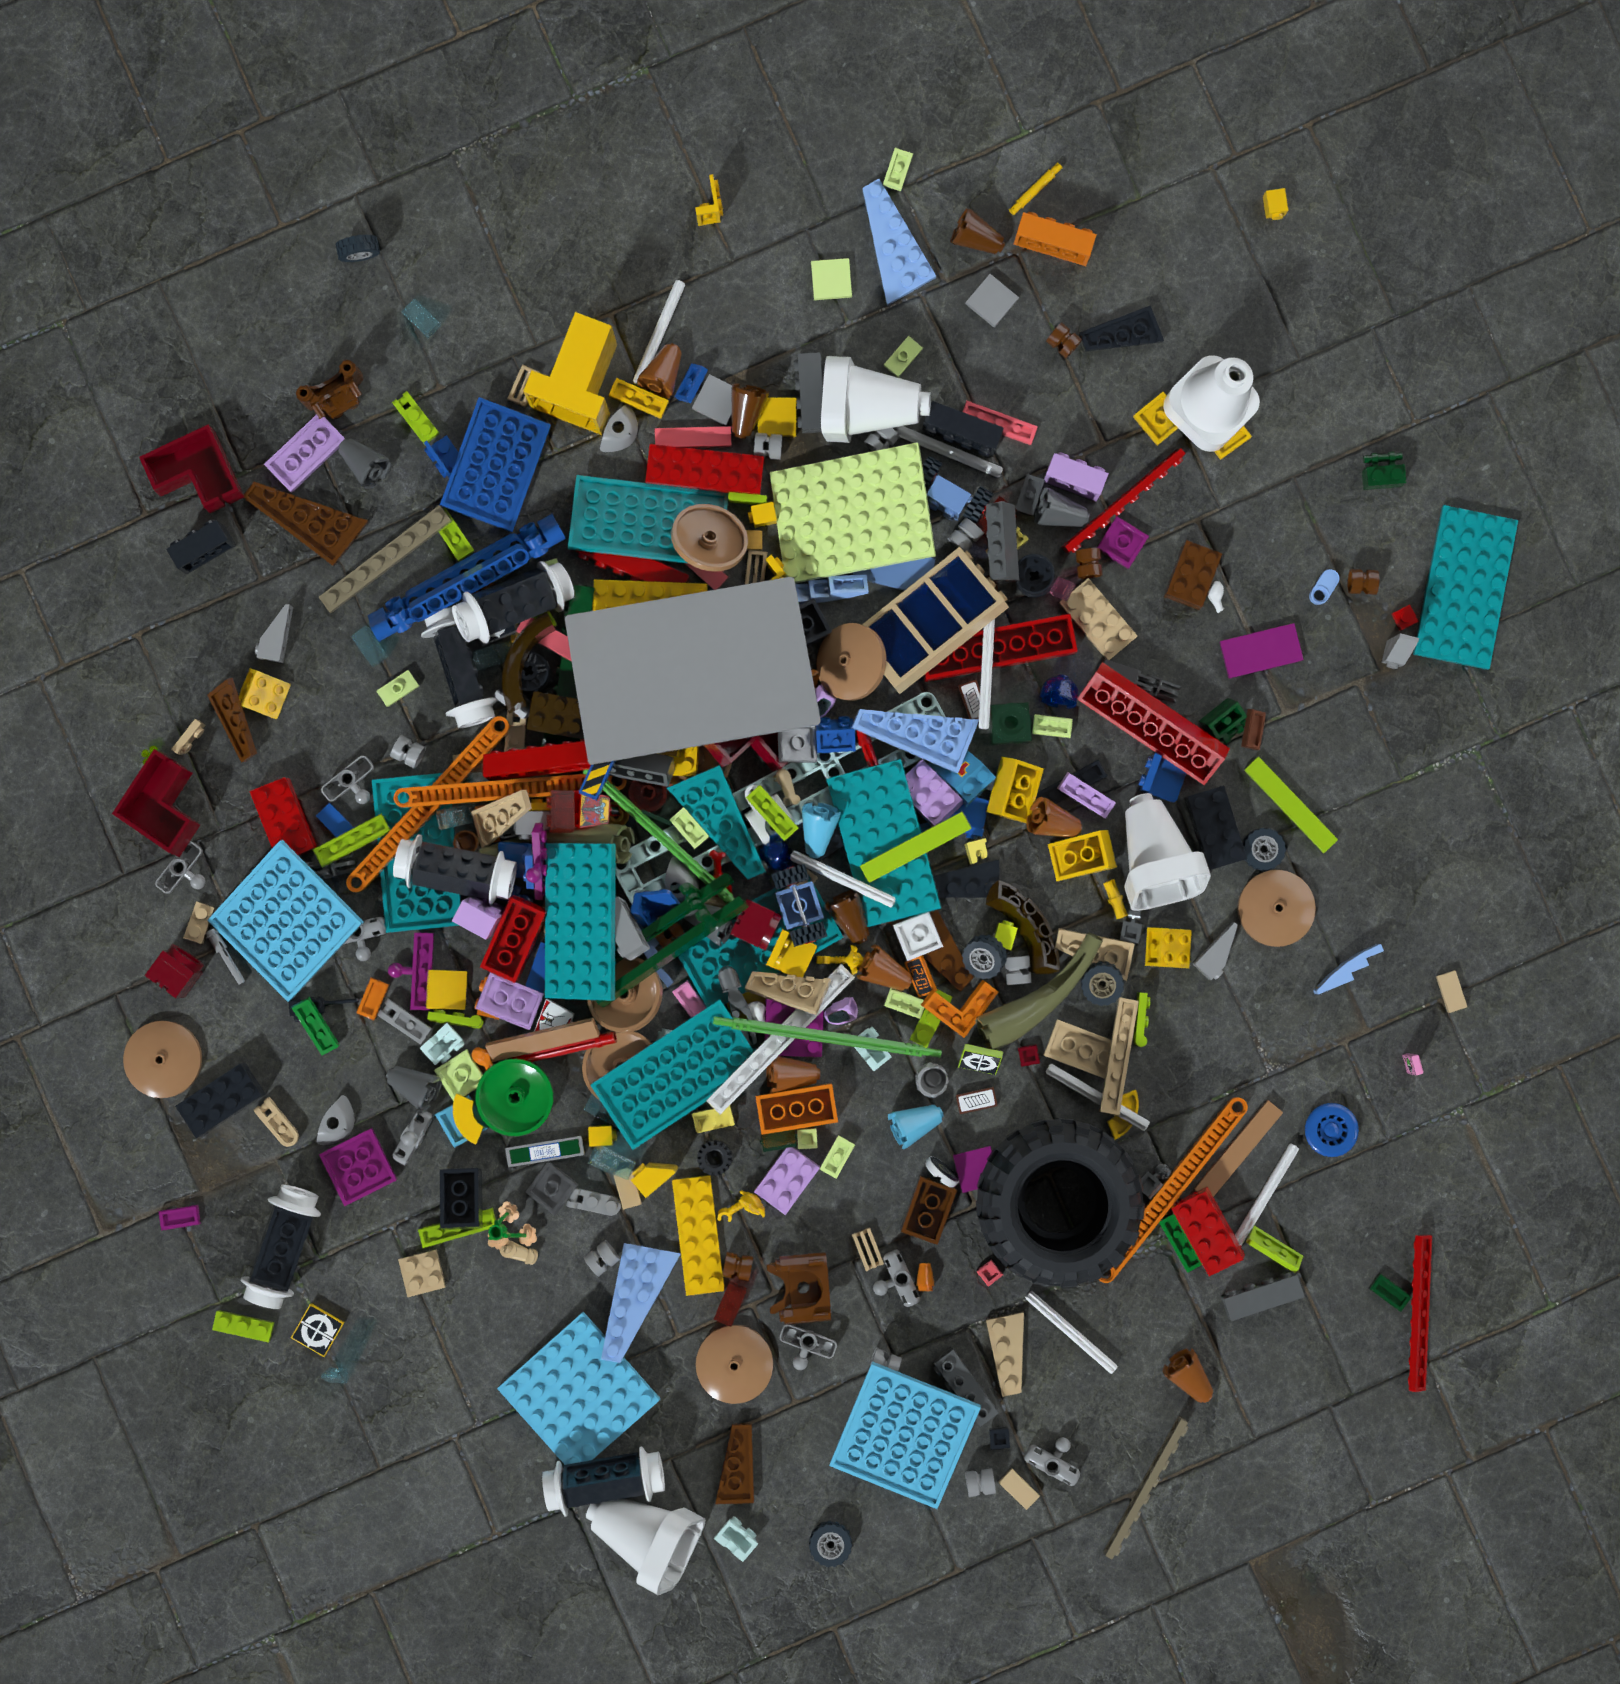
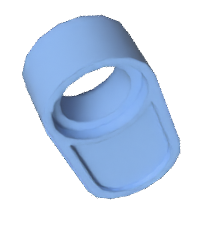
(1326, 583)

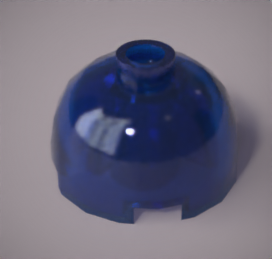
(1059, 691)
(776, 853)

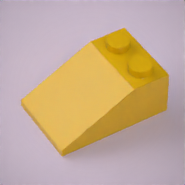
(1082, 855)

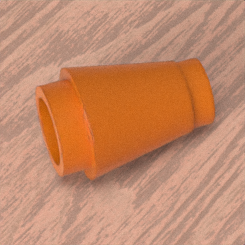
(925, 1277)

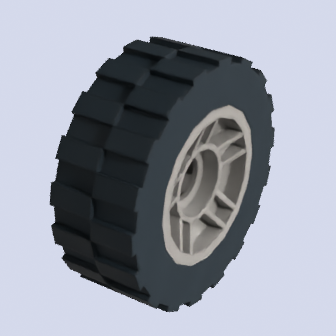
(357, 248)
(1273, 843)
(975, 954)
(838, 1552)

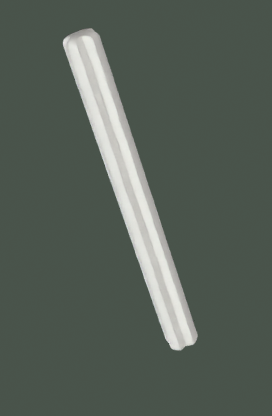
(660, 328)
(949, 451)
(986, 675)
(842, 878)
(1094, 1095)
(1266, 1193)
(1071, 1332)

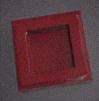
(1028, 1055)

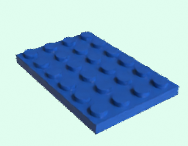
(495, 464)

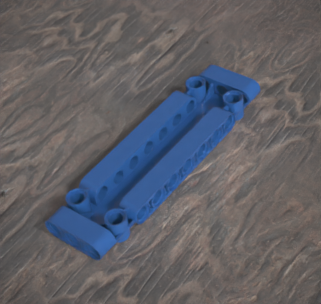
(403, 614)

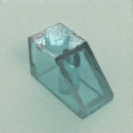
(611, 1162)

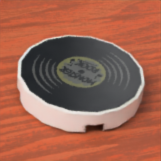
(940, 1169)

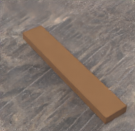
(542, 1039)
(1240, 1148)

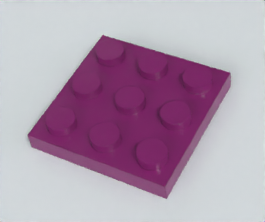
(777, 1014)
(358, 1167)

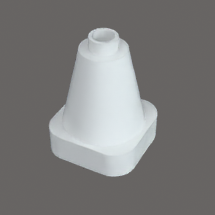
(867, 400)
(1213, 401)
(1159, 858)
(648, 1539)

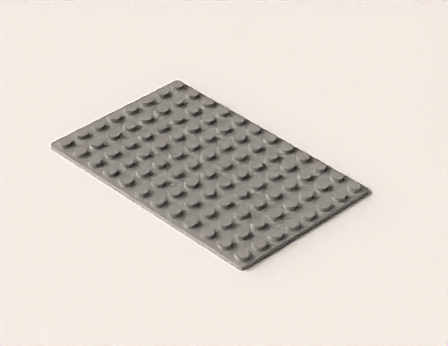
(691, 670)

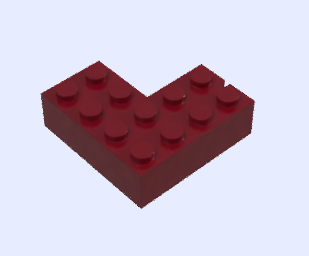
(198, 460)
(764, 745)
(150, 801)

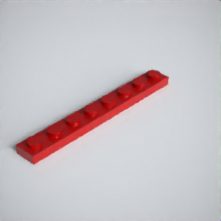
(1129, 496)
(1420, 1313)

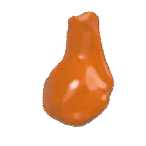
(481, 1057)

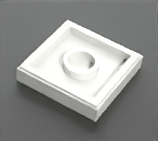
(918, 936)

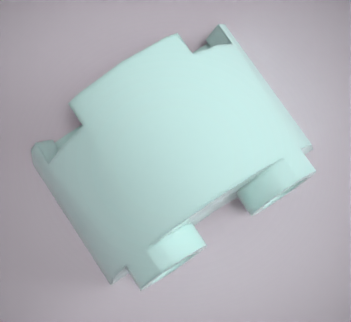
(442, 1044)
(873, 1057)
(736, 1538)

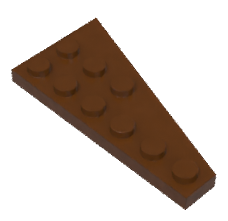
(315, 525)
(947, 958)

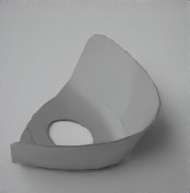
(615, 441)
(680, 874)
(344, 1113)

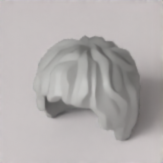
(931, 1080)

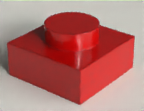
(1404, 617)

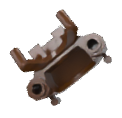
(335, 394)
(807, 1306)

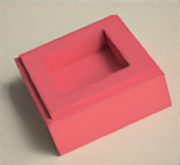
(989, 1272)

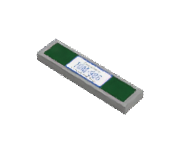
(545, 1151)

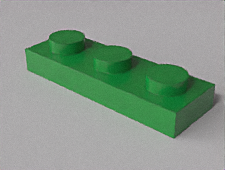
(315, 1026)
(1180, 1242)

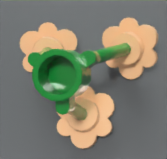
(498, 1233)

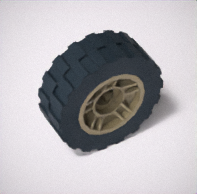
(1094, 991)

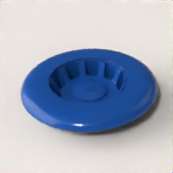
(1331, 1129)

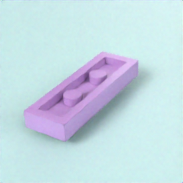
(1086, 795)

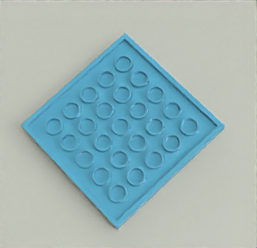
(285, 920)
(575, 1396)
(904, 1435)

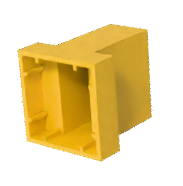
(576, 376)

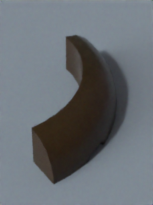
(516, 659)
(1030, 923)

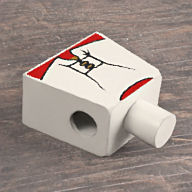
(553, 1015)

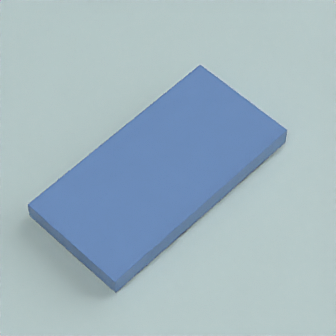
(899, 575)

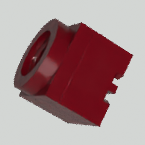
(756, 925)
(175, 971)

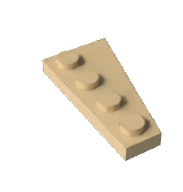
(499, 816)
(793, 991)
(1007, 1349)

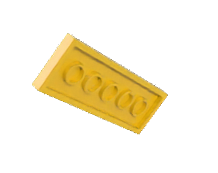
(698, 1235)

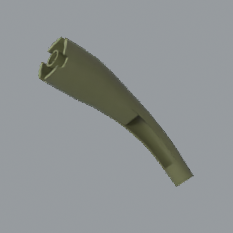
(600, 834)
(1018, 1017)

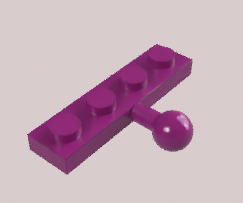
(539, 870)
(422, 962)

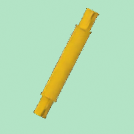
(1035, 188)

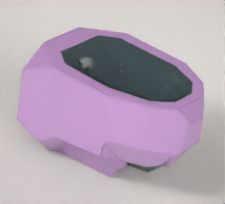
(824, 700)
(842, 1011)

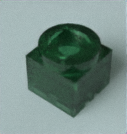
(1010, 724)

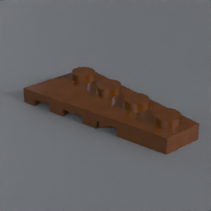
(231, 714)
(737, 1473)

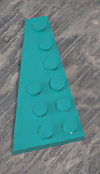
(716, 811)

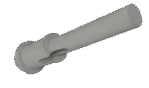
(220, 947)

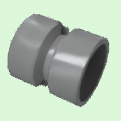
(888, 436)
(775, 445)
(967, 533)
(414, 754)
(1018, 970)
(608, 1256)
(881, 1357)
(980, 1482)

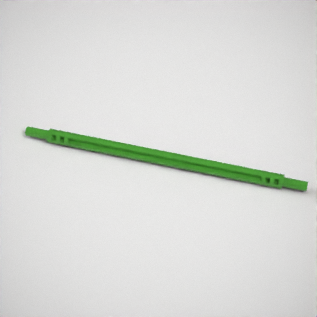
(663, 838)
(827, 1037)

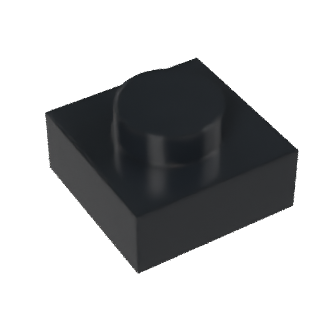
(999, 1438)

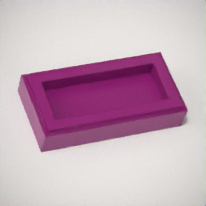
(179, 1217)

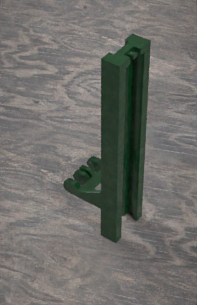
(693, 900)

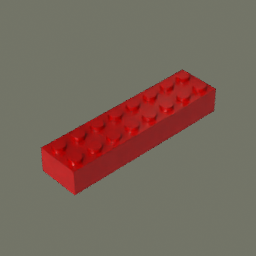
(1012, 646)
(1153, 723)

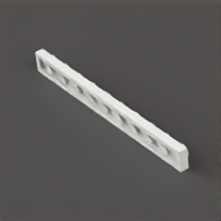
(773, 1046)

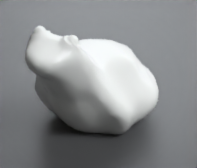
(1215, 595)
(757, 1011)

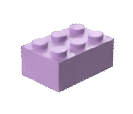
(1075, 476)
(931, 794)
(479, 916)
(786, 1179)

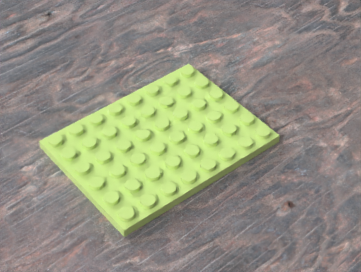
(853, 513)

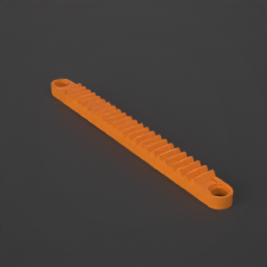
(490, 790)
(418, 816)
(1184, 1174)

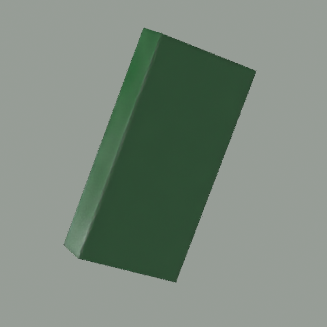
(1390, 1292)

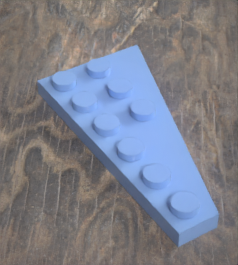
(897, 252)
(926, 736)
(637, 1286)

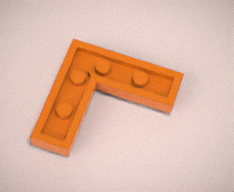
(963, 1019)

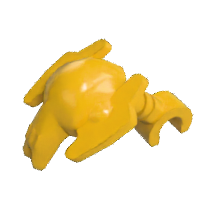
(853, 960)
(750, 1203)

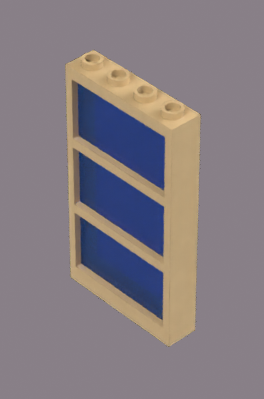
(935, 617)

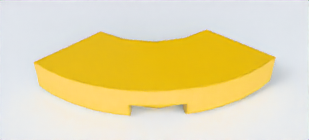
(465, 1118)
(1118, 1125)

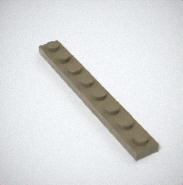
(385, 559)
(1142, 1494)

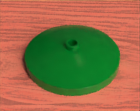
(513, 1115)

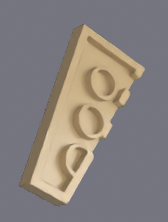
(1111, 950)

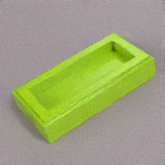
(750, 499)

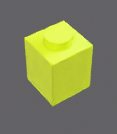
(1005, 934)

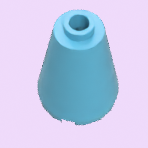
(818, 827)
(914, 1123)

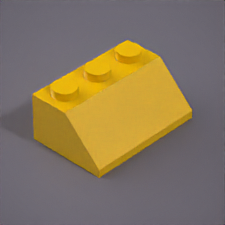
(1014, 789)
(651, 1176)

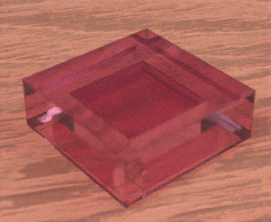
(1062, 589)

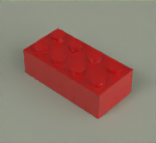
(283, 816)
(514, 938)
(1208, 1231)

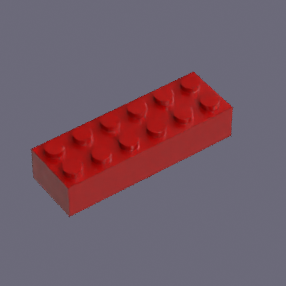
(704, 469)

